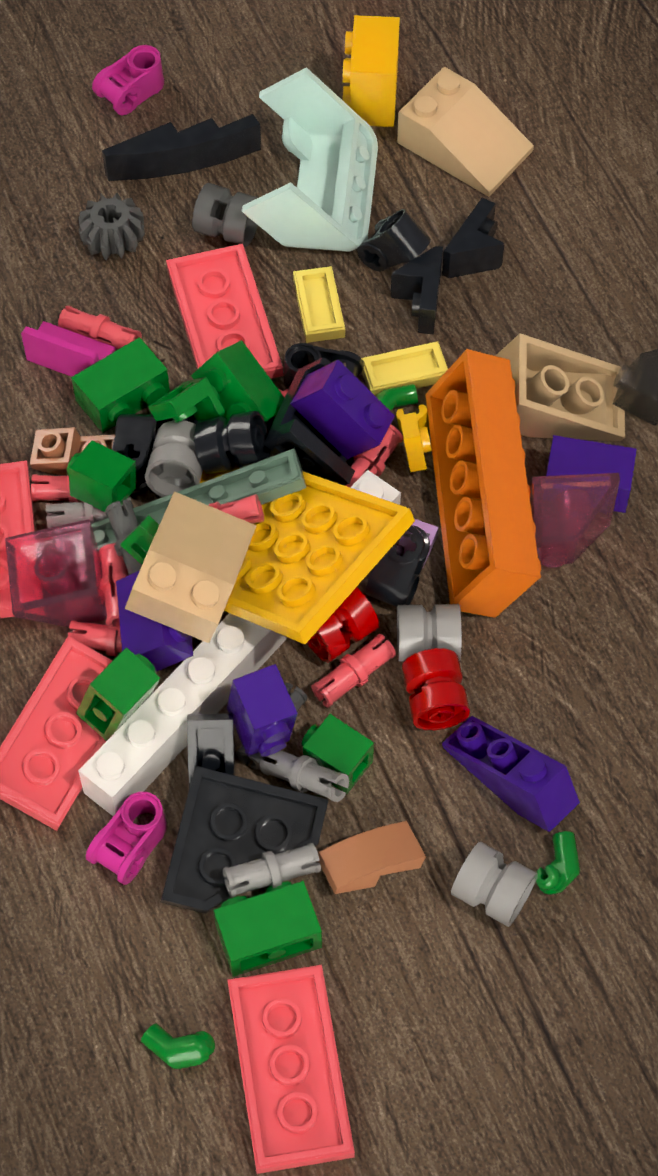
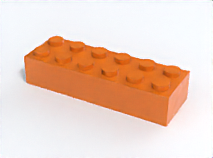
(482, 485)

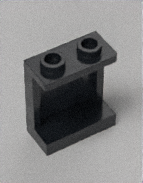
(293, 431)

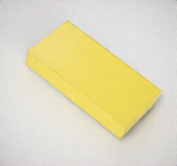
(319, 304)
(414, 365)

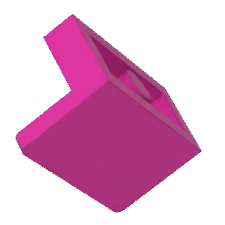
(62, 349)

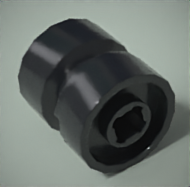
(226, 443)

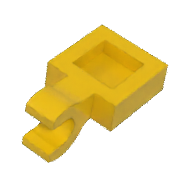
(415, 436)

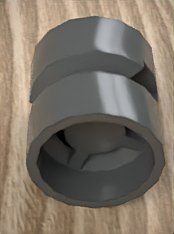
(221, 213)

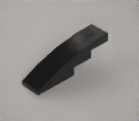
(171, 152)

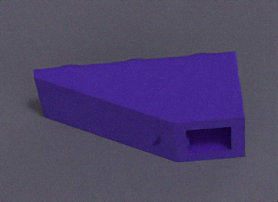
(515, 772)

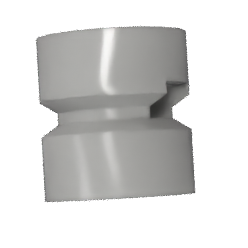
(174, 459)
(428, 630)
(490, 881)

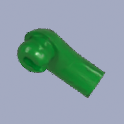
(398, 396)
(563, 868)
(180, 1051)

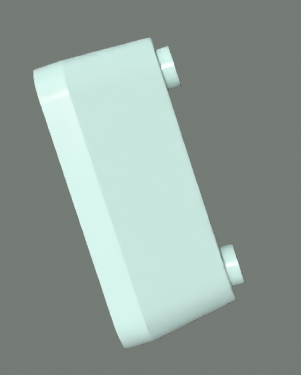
(335, 171)

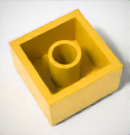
(372, 68)

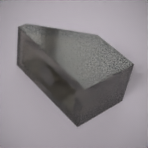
(639, 387)

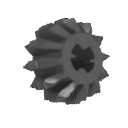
(111, 226)

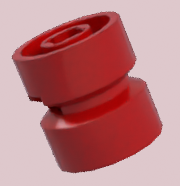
(350, 621)
(435, 689)

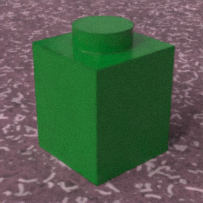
(101, 476)
(339, 749)

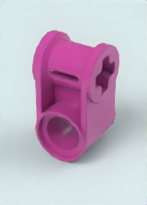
(133, 79)
(125, 845)

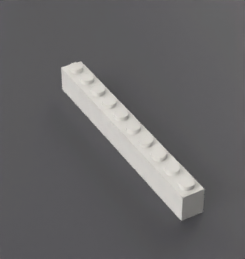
(197, 686)

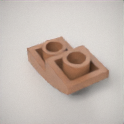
(57, 446)
(368, 855)

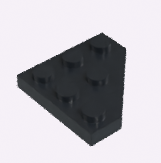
(230, 824)

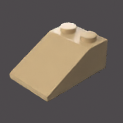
(462, 132)
(563, 392)
(191, 567)

